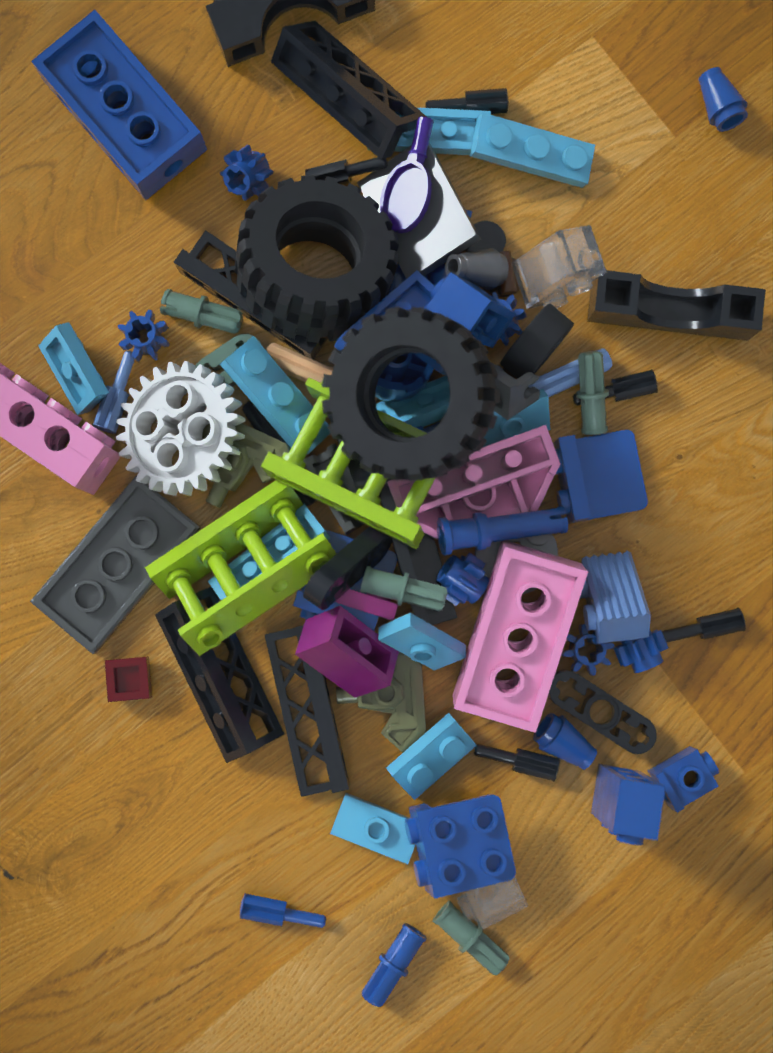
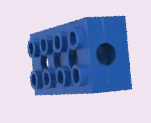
(121, 79)

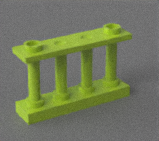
(327, 485)
(223, 540)

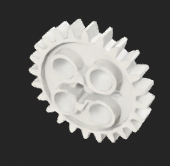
(180, 428)

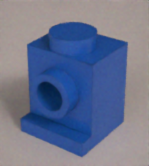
(672, 773)

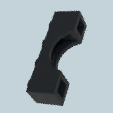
(243, 24)
(712, 311)

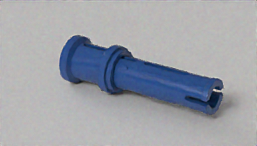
(483, 530)

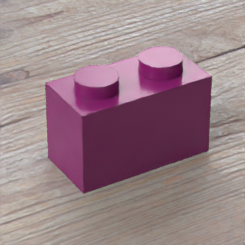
(346, 652)

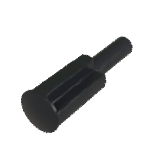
(485, 100)
(344, 171)
(630, 386)
(709, 626)
(522, 761)

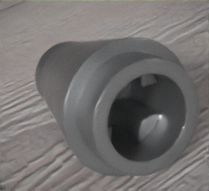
(482, 268)

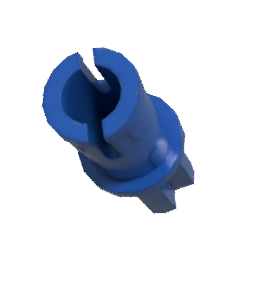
(393, 965)

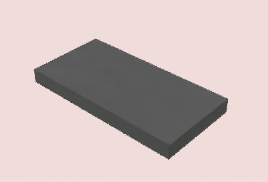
(107, 568)

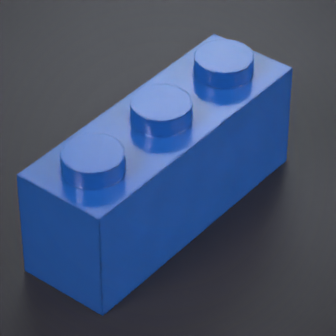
(628, 803)

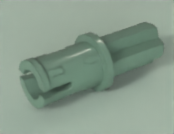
(201, 311)
(592, 393)
(404, 589)
(471, 939)

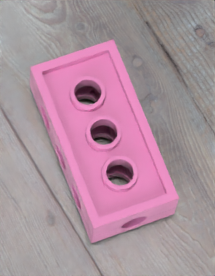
(45, 429)
(535, 658)

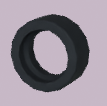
(537, 342)

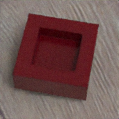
(128, 679)

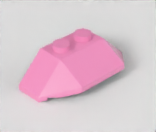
(496, 481)

